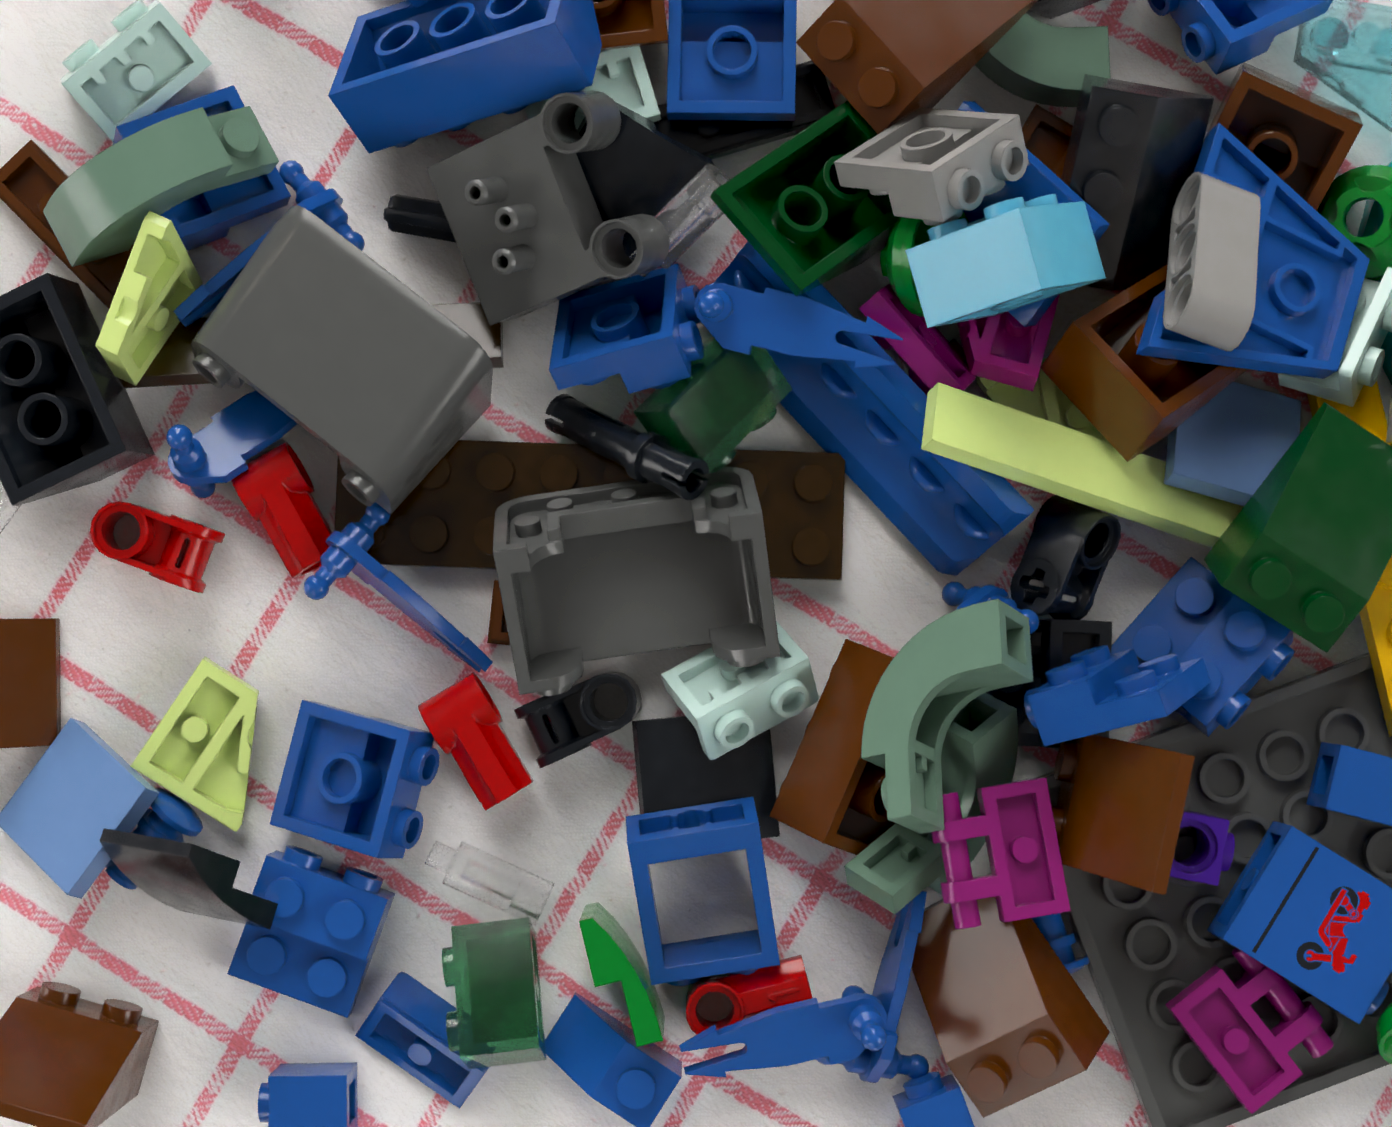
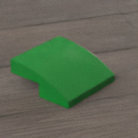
(616, 959)

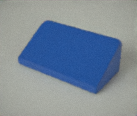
(412, 1033)

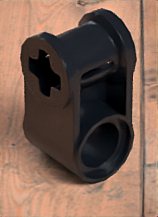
(1068, 555)
(575, 717)

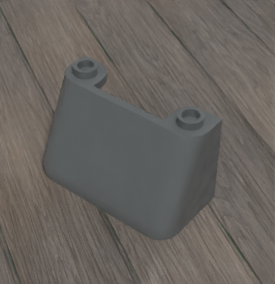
(347, 357)
(633, 575)

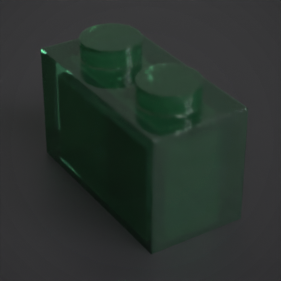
(717, 404)
(495, 993)

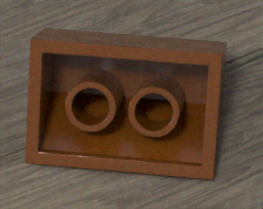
(829, 785)

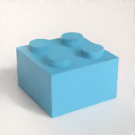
(1004, 260)

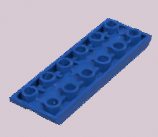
(877, 428)

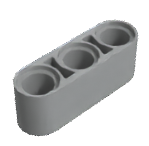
(1212, 262)

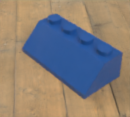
(460, 63)

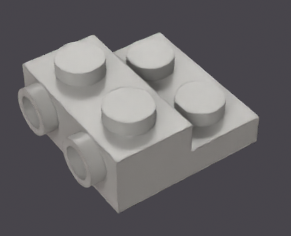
(938, 162)

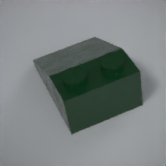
(798, 211)
(1314, 531)

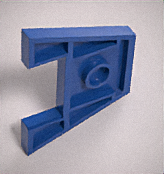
(1304, 278)

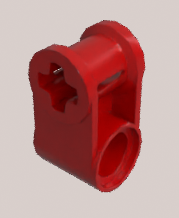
(167, 545)

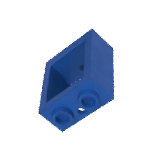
(691, 834)

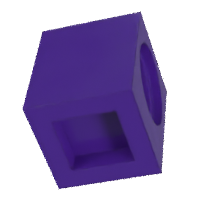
(1213, 849)

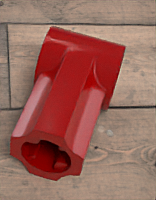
(280, 496)
(469, 728)
(750, 993)

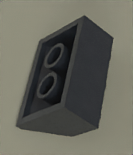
(1128, 162)
(59, 401)

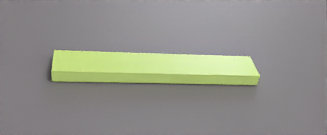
(1067, 465)

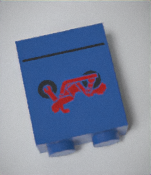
(1312, 921)

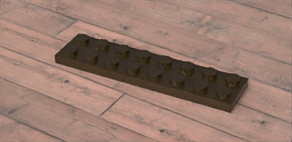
(454, 507)

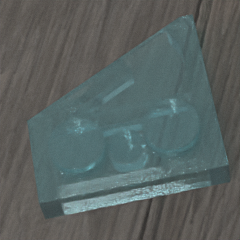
(1352, 54)

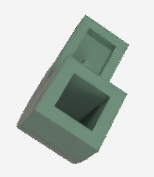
(1047, 61)
(153, 170)
(923, 693)
(975, 754)

